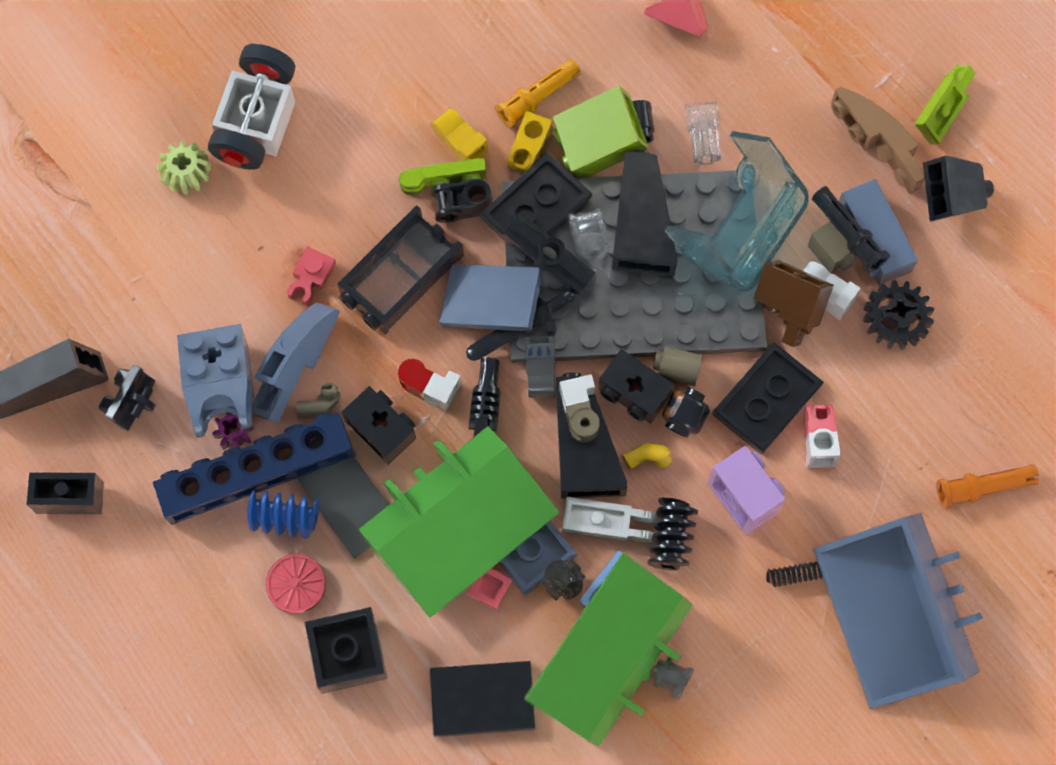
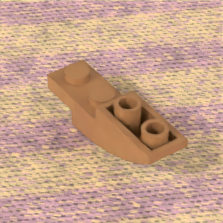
(875, 127)

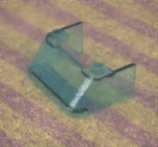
(757, 221)

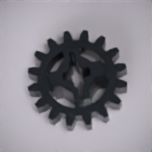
(889, 324)

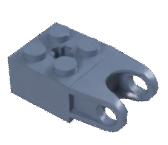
(216, 375)

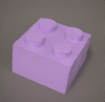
(746, 489)

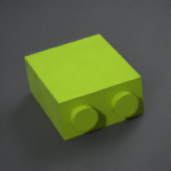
(599, 132)

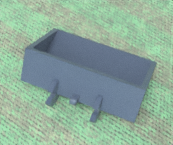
(897, 610)

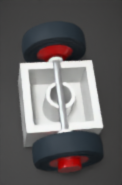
(254, 108)

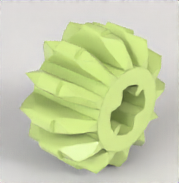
(195, 171)

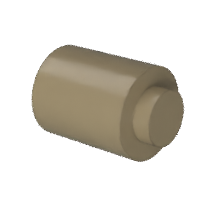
(678, 365)

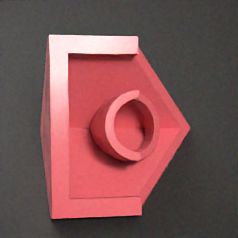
(682, 14)

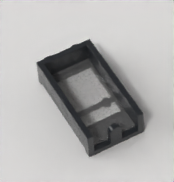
(398, 271)

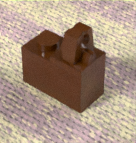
(794, 295)

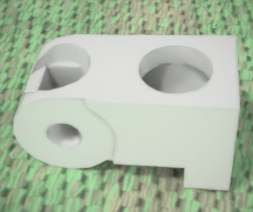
(842, 294)

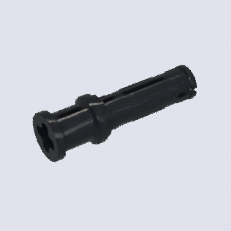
(858, 239)

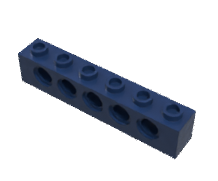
(273, 472)

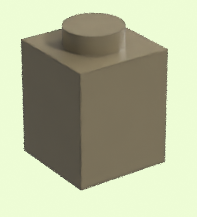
(831, 248)

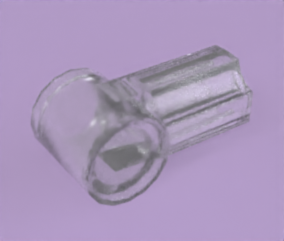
(703, 125)

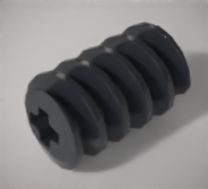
(671, 534)

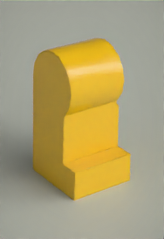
(459, 136)
(529, 141)

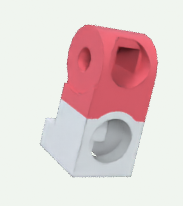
(821, 437)

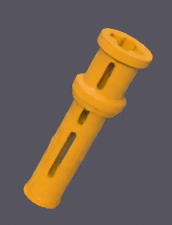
(529, 98)

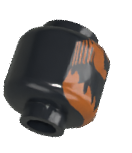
(686, 412)

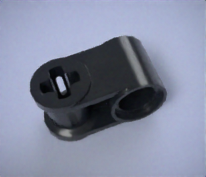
(459, 200)

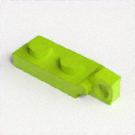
(945, 104)

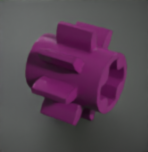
(232, 439)

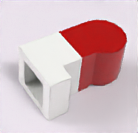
(427, 384)

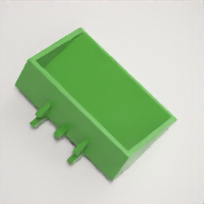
(457, 520)
(610, 651)

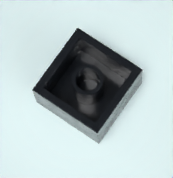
(345, 650)

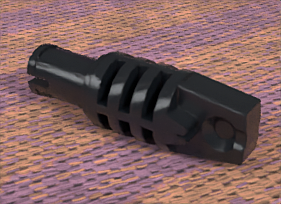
(485, 397)

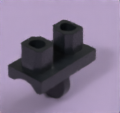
(131, 398)

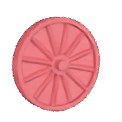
(295, 583)

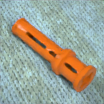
(973, 487)

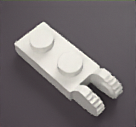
(605, 520)

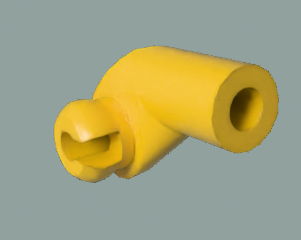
(648, 451)

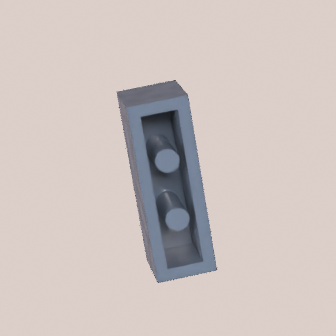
(872, 212)

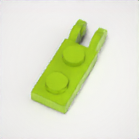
(453, 172)

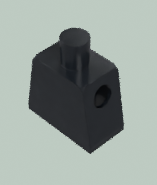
(955, 187)

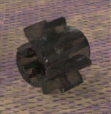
(563, 579)

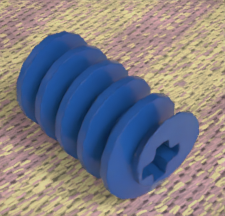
(282, 515)

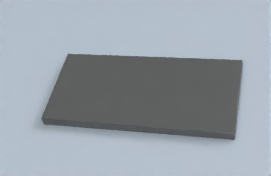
(345, 498)

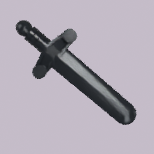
(543, 315)

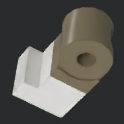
(580, 418)

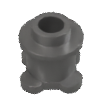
(671, 676)

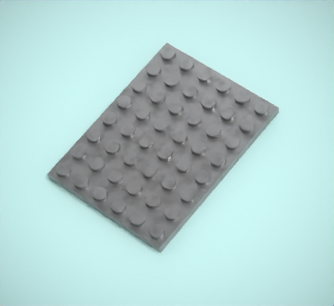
(649, 309)

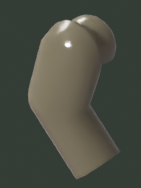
(323, 404)

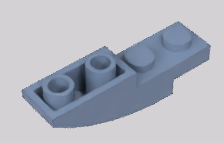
(295, 348)

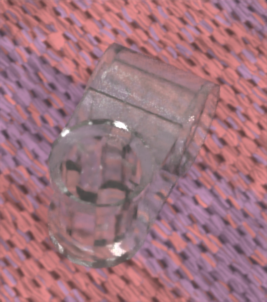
(590, 234)

